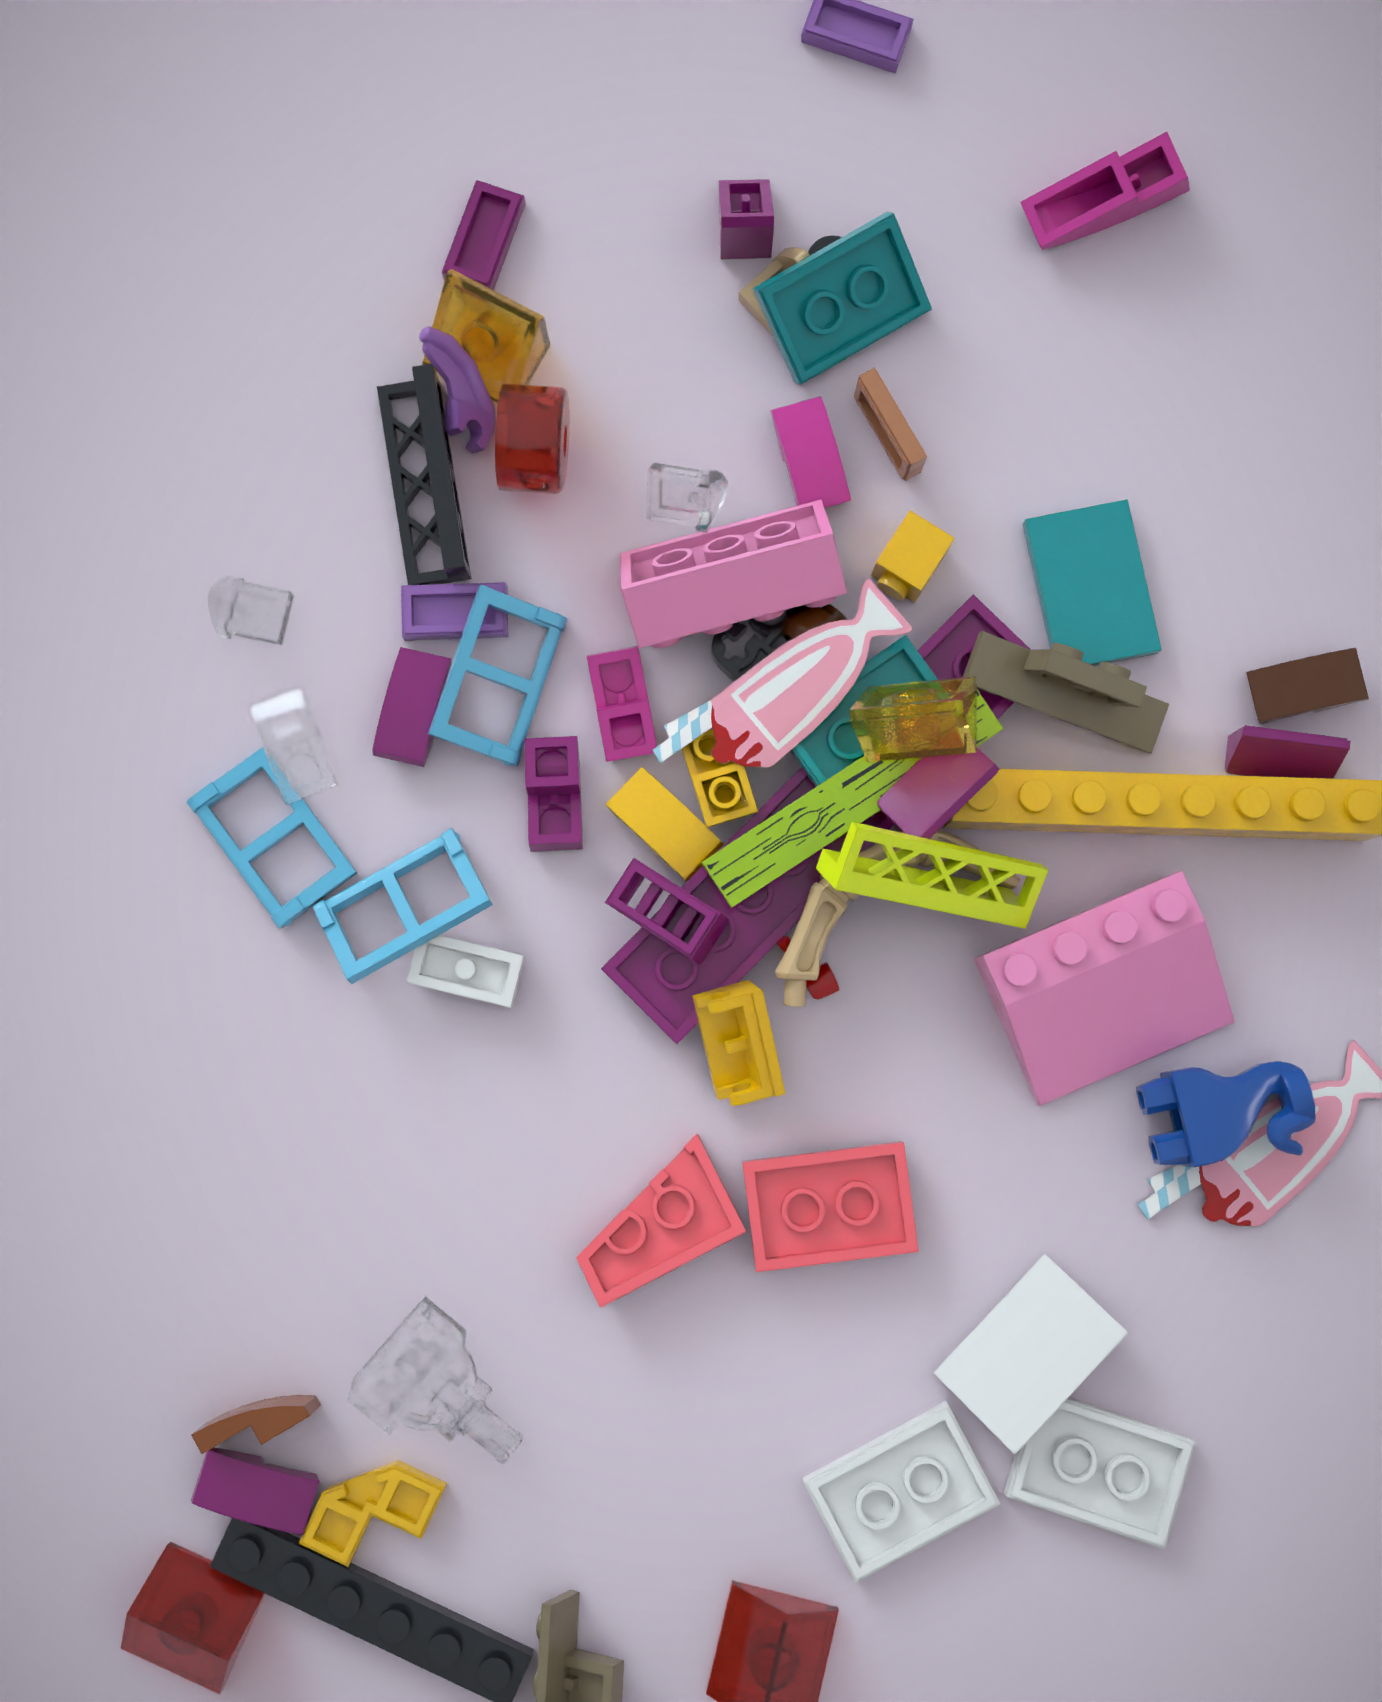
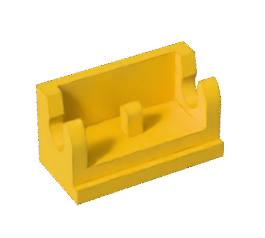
(739, 1043)

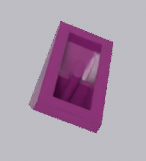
(745, 219)

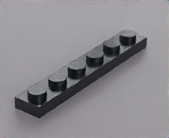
(374, 1610)

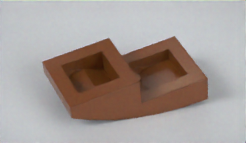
(266, 1418)

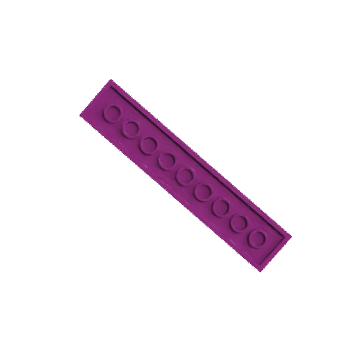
(664, 978)

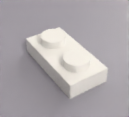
(467, 970)

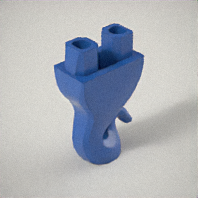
(1218, 1112)

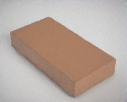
(889, 425)

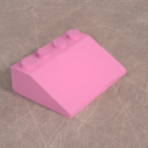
(1107, 987)

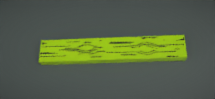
(814, 821)

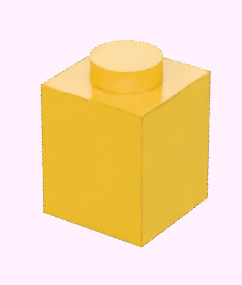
(911, 558)

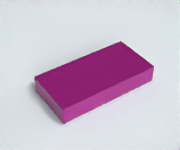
(485, 233)

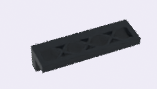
(439, 470)

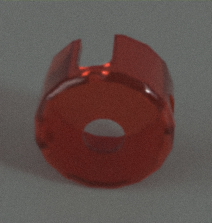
(532, 438)

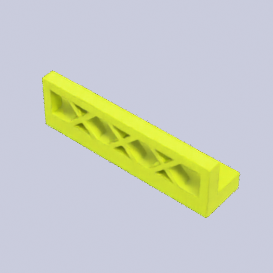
(933, 888)

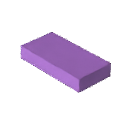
(858, 32)
(443, 610)

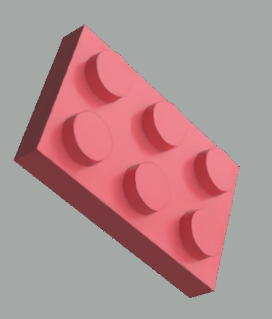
(830, 1206)

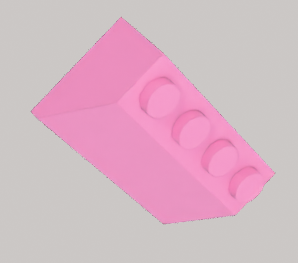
(731, 575)

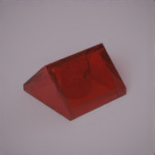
(190, 1618)
(771, 1647)

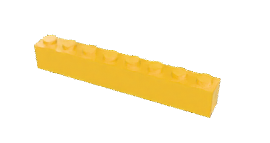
(1175, 805)

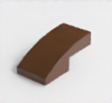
(1307, 685)

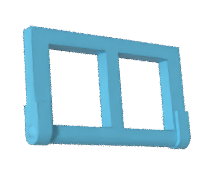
(532, 688)
(241, 859)
(416, 933)

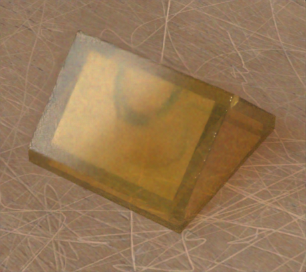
(494, 330)
(917, 719)

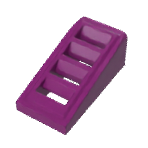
(705, 935)

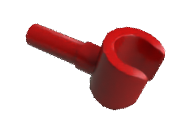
(825, 983)

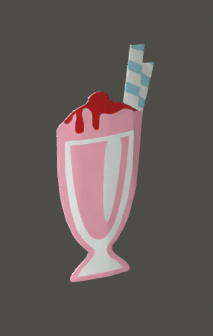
(788, 690)
(1259, 1177)

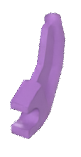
(467, 393)

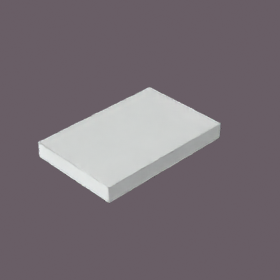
(1030, 1353)
(1104, 1471)
(900, 1491)

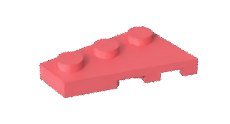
(663, 1228)

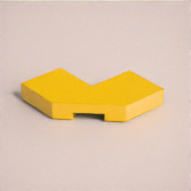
(390, 1493)

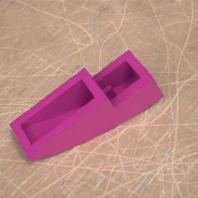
(1107, 193)

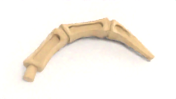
(824, 910)

